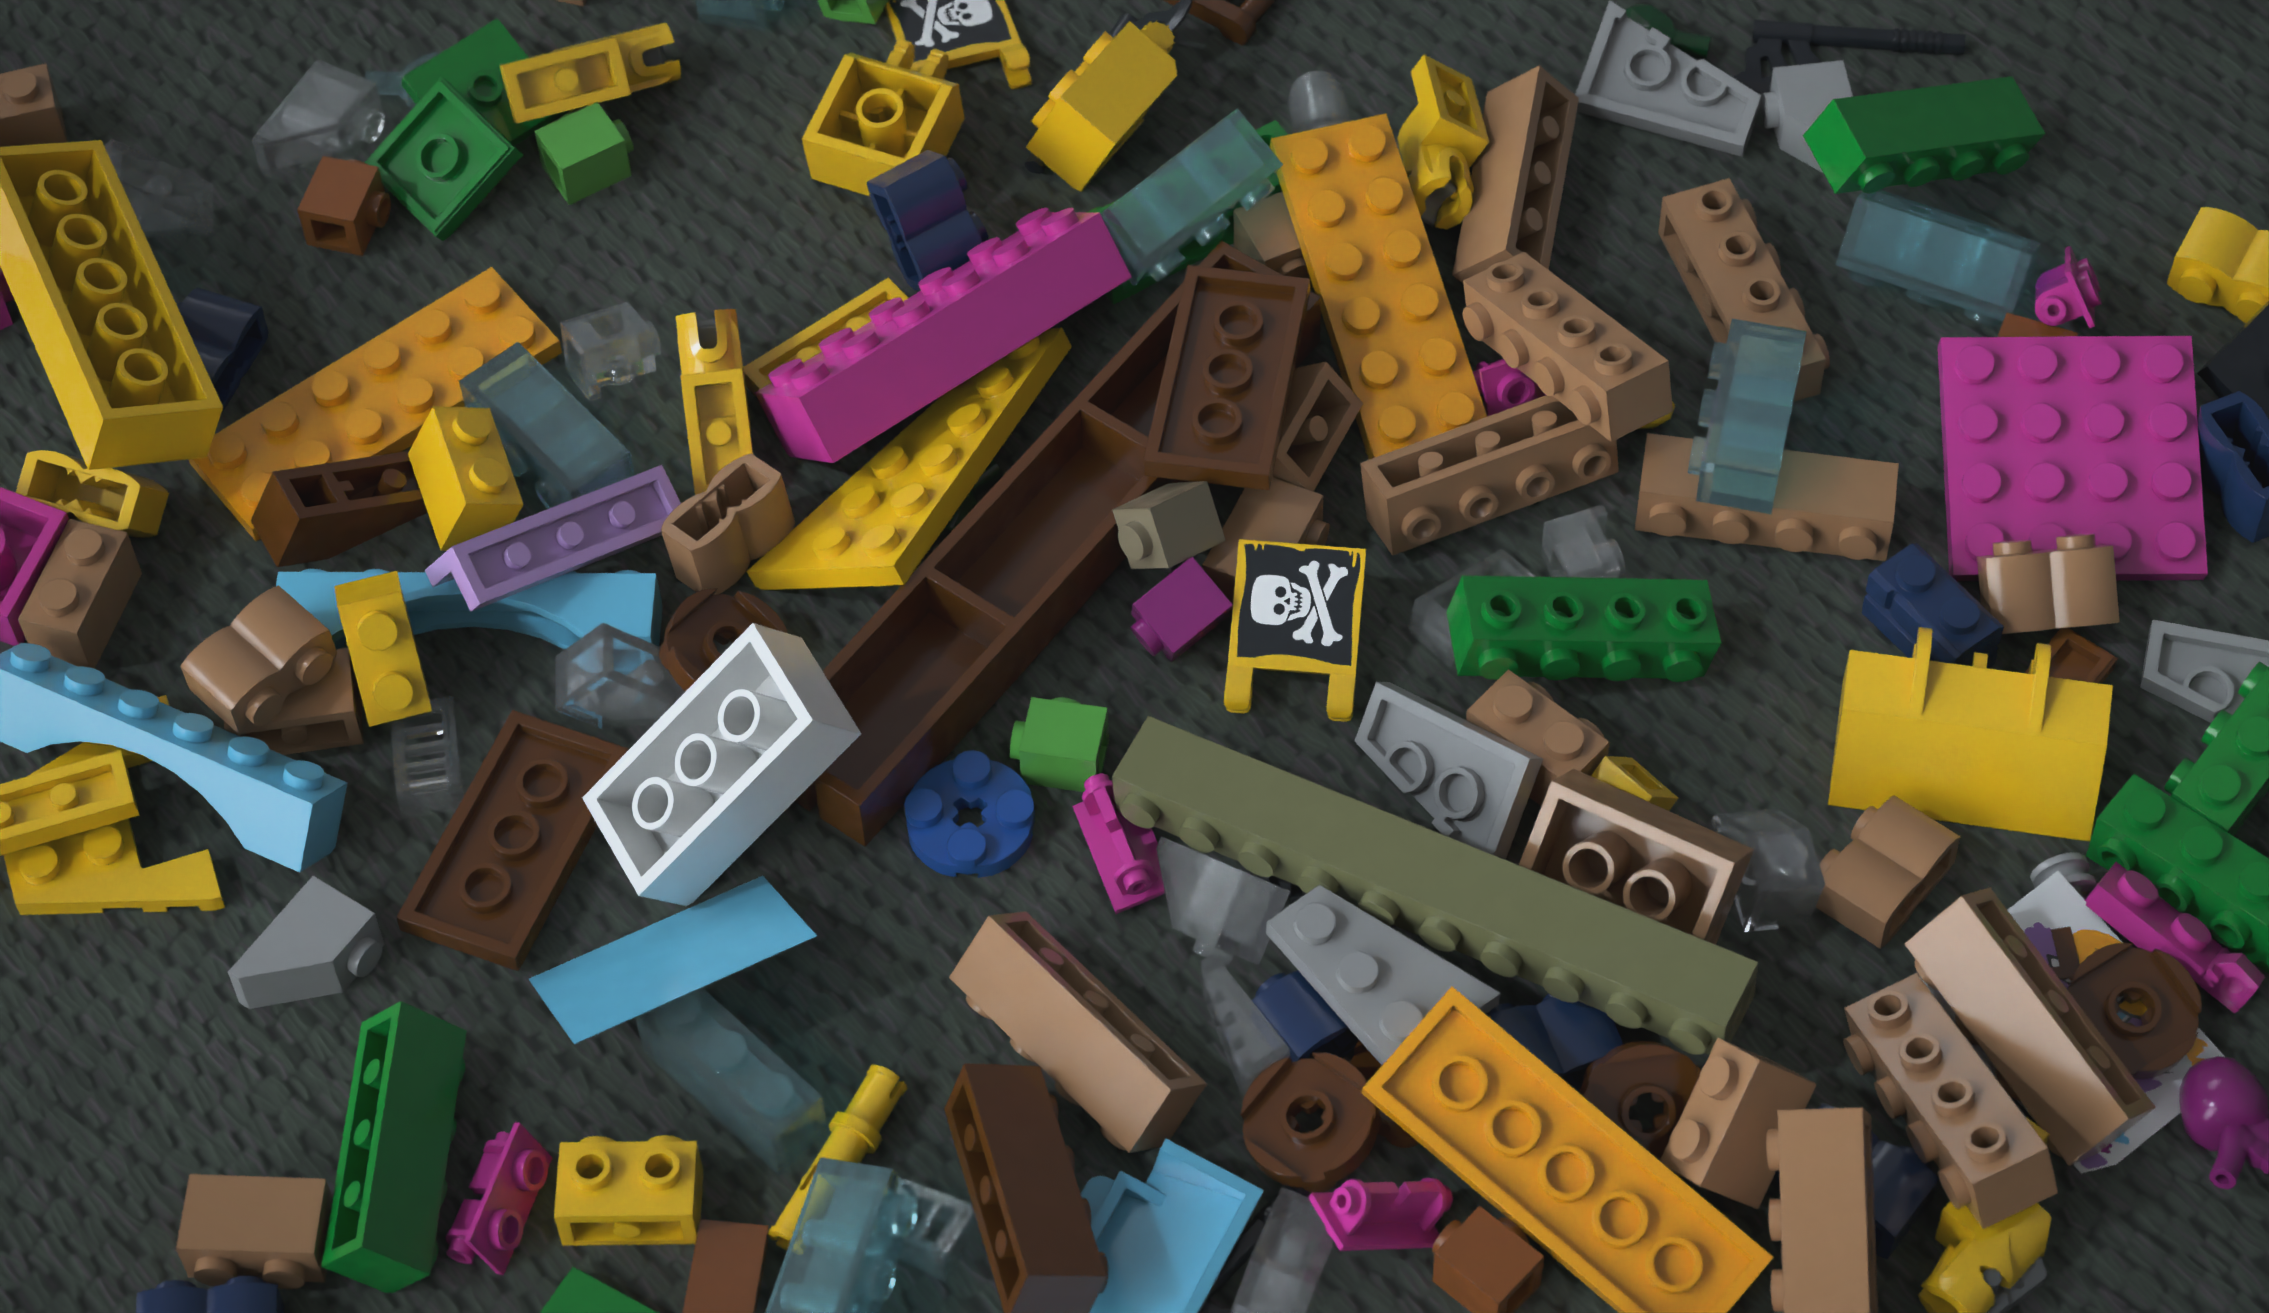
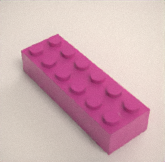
(941, 334)

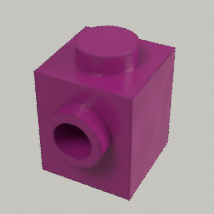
(1179, 611)

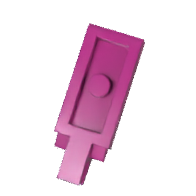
(2137, 912)

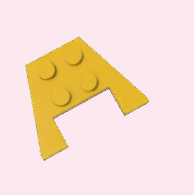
(104, 865)

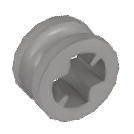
(2072, 866)

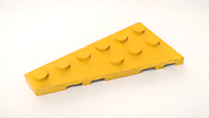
(904, 497)

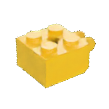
(1103, 101)
(881, 117)

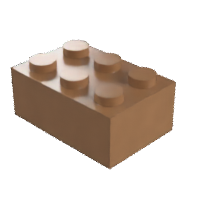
(1636, 855)

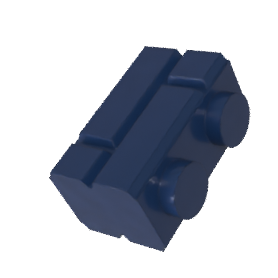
(1918, 593)

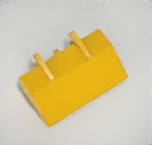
(1971, 741)

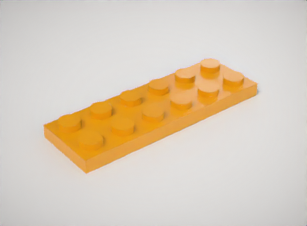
(1377, 282)
(375, 394)
(1561, 1167)

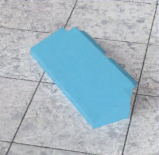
(1167, 1234)

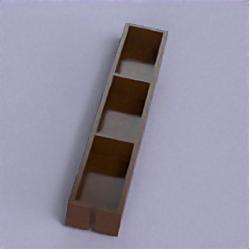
(1001, 581)

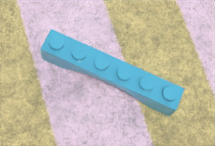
(554, 611)
(269, 800)

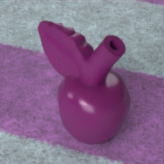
(2226, 1113)

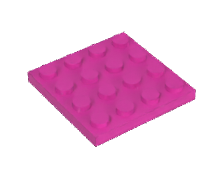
(2071, 444)

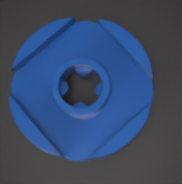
(962, 783)

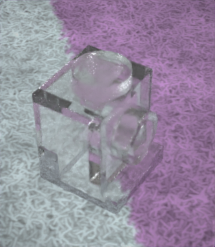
(608, 348)
(1578, 546)

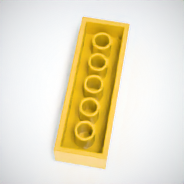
(101, 309)

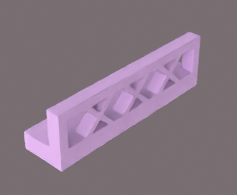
(558, 539)

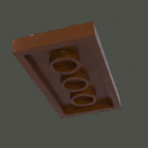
(1227, 377)
(510, 842)

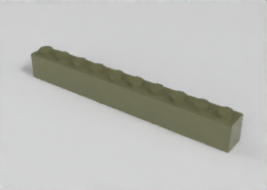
(1435, 887)

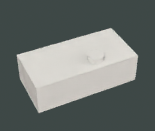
(721, 765)

